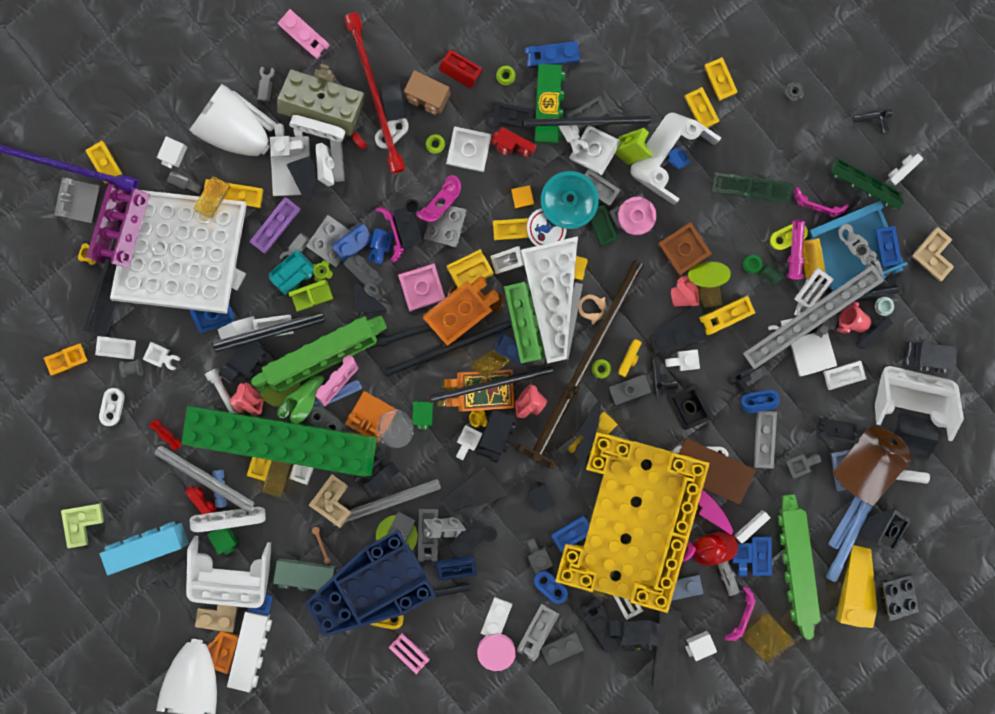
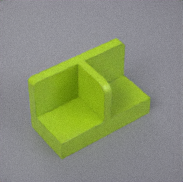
(633, 147)
(311, 295)

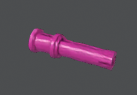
(796, 259)

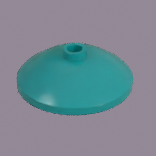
(569, 213)

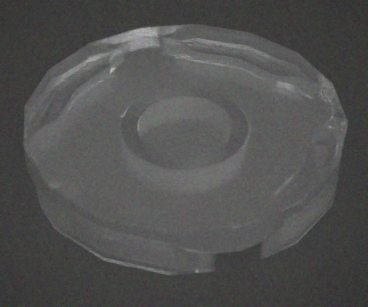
(395, 429)

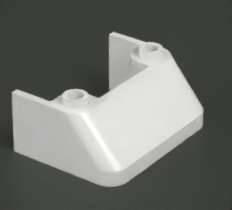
(670, 129)
(922, 394)
(226, 586)

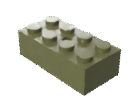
(320, 101)

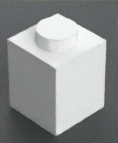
(171, 153)
(700, 646)

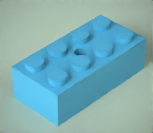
(145, 548)

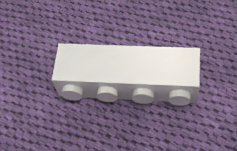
(248, 651)

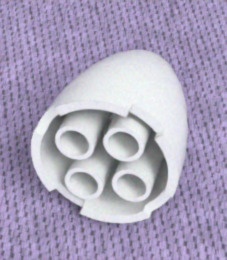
(231, 125)
(190, 682)

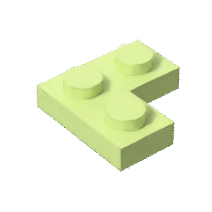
(77, 519)

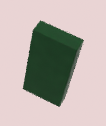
(603, 226)

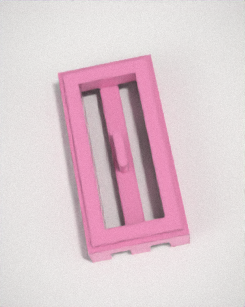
(420, 664)

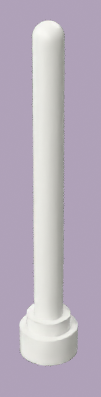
(214, 377)

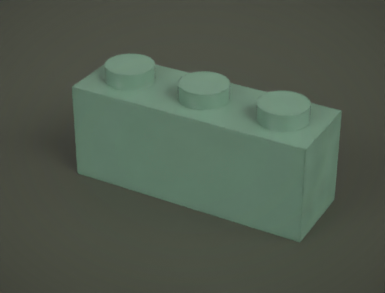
(302, 574)

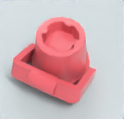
(685, 293)
(853, 319)
(246, 398)
(531, 401)

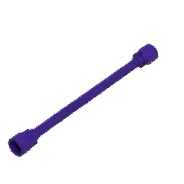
(124, 182)

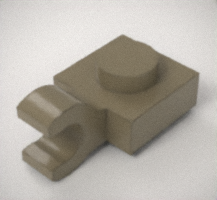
(325, 74)

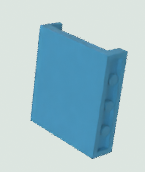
(837, 258)

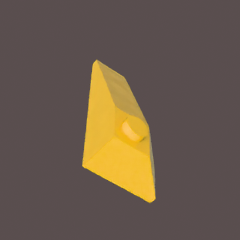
(858, 595)

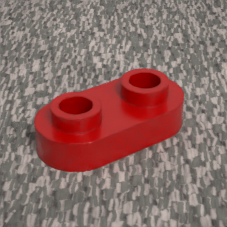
(196, 496)

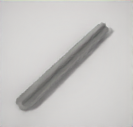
(204, 478)
(393, 499)

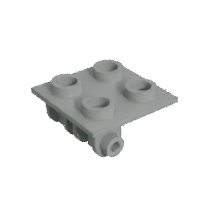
(77, 200)
(446, 227)
(324, 237)

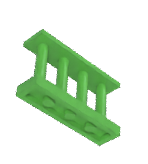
(524, 322)

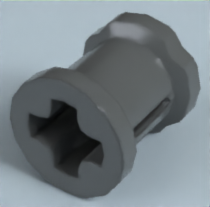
(131, 368)

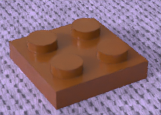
(684, 248)

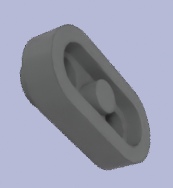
(326, 418)

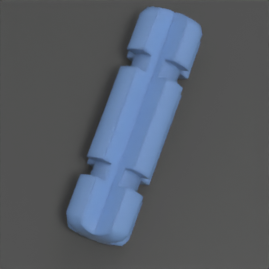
(220, 501)

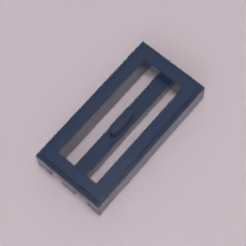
(455, 565)

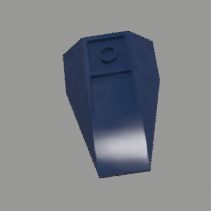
(371, 587)

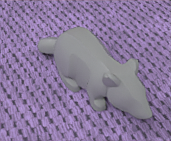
(859, 247)

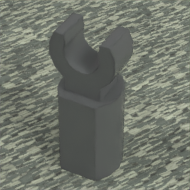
(183, 182)

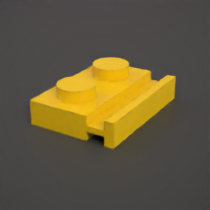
(469, 268)

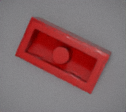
(460, 69)

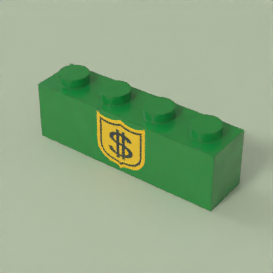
(548, 102)

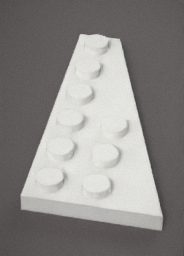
(551, 282)

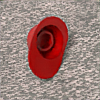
(715, 548)

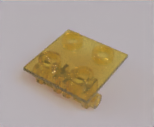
(767, 637)

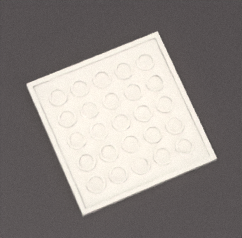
(182, 255)

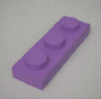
(275, 225)

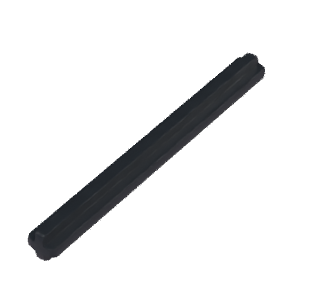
(267, 332)

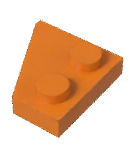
(223, 651)

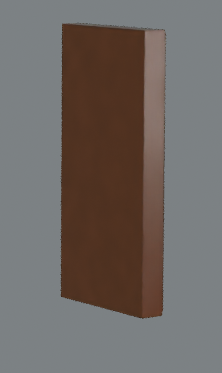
(724, 475)

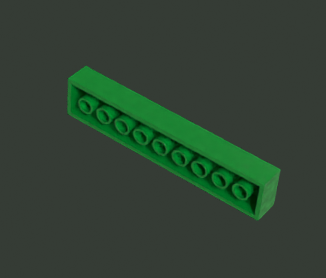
(279, 441)

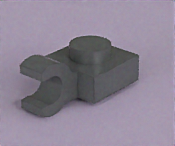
(828, 324)
(800, 465)
(539, 558)

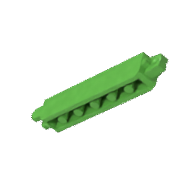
(319, 355)
(799, 566)

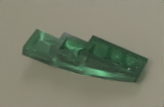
(753, 187)

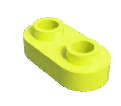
(786, 236)

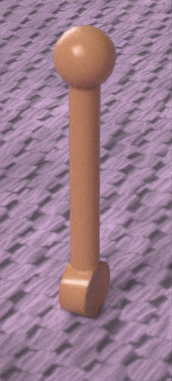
(316, 530)

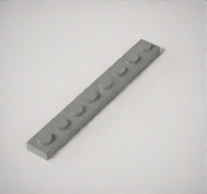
(813, 316)

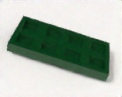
(861, 180)

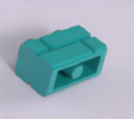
(291, 272)

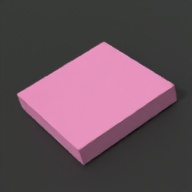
(421, 287)

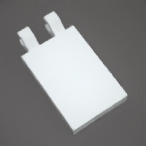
(282, 179)

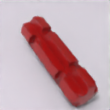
(165, 434)

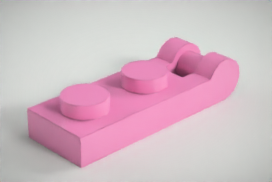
(303, 33)
(337, 380)

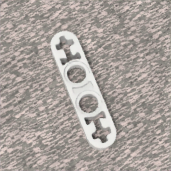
(227, 519)

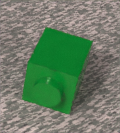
(422, 414)
(223, 540)

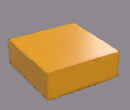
(522, 197)

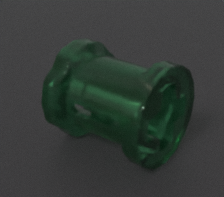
(771, 273)

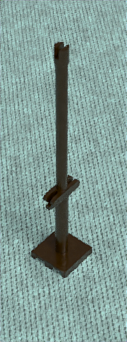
(572, 387)

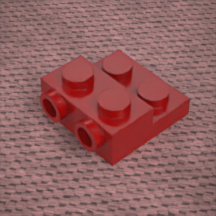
(507, 141)

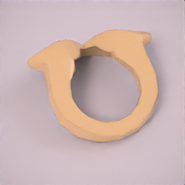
(593, 317)

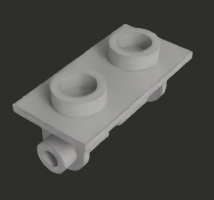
(449, 526)

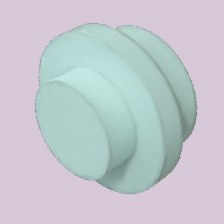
(884, 306)

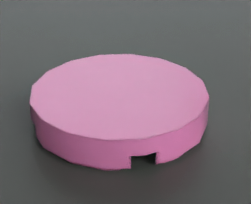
(636, 216)
(496, 652)

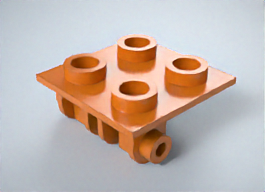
(367, 414)

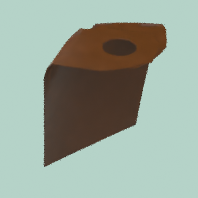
(870, 469)

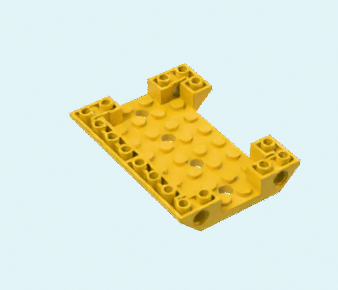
(656, 527)

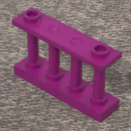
(107, 225)

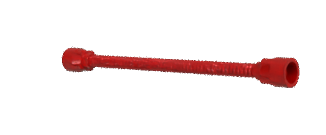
(354, 26)

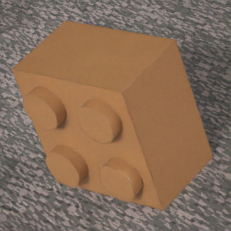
(427, 93)

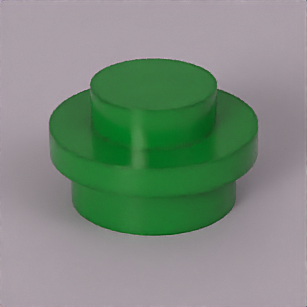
(752, 264)

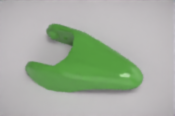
(304, 397)

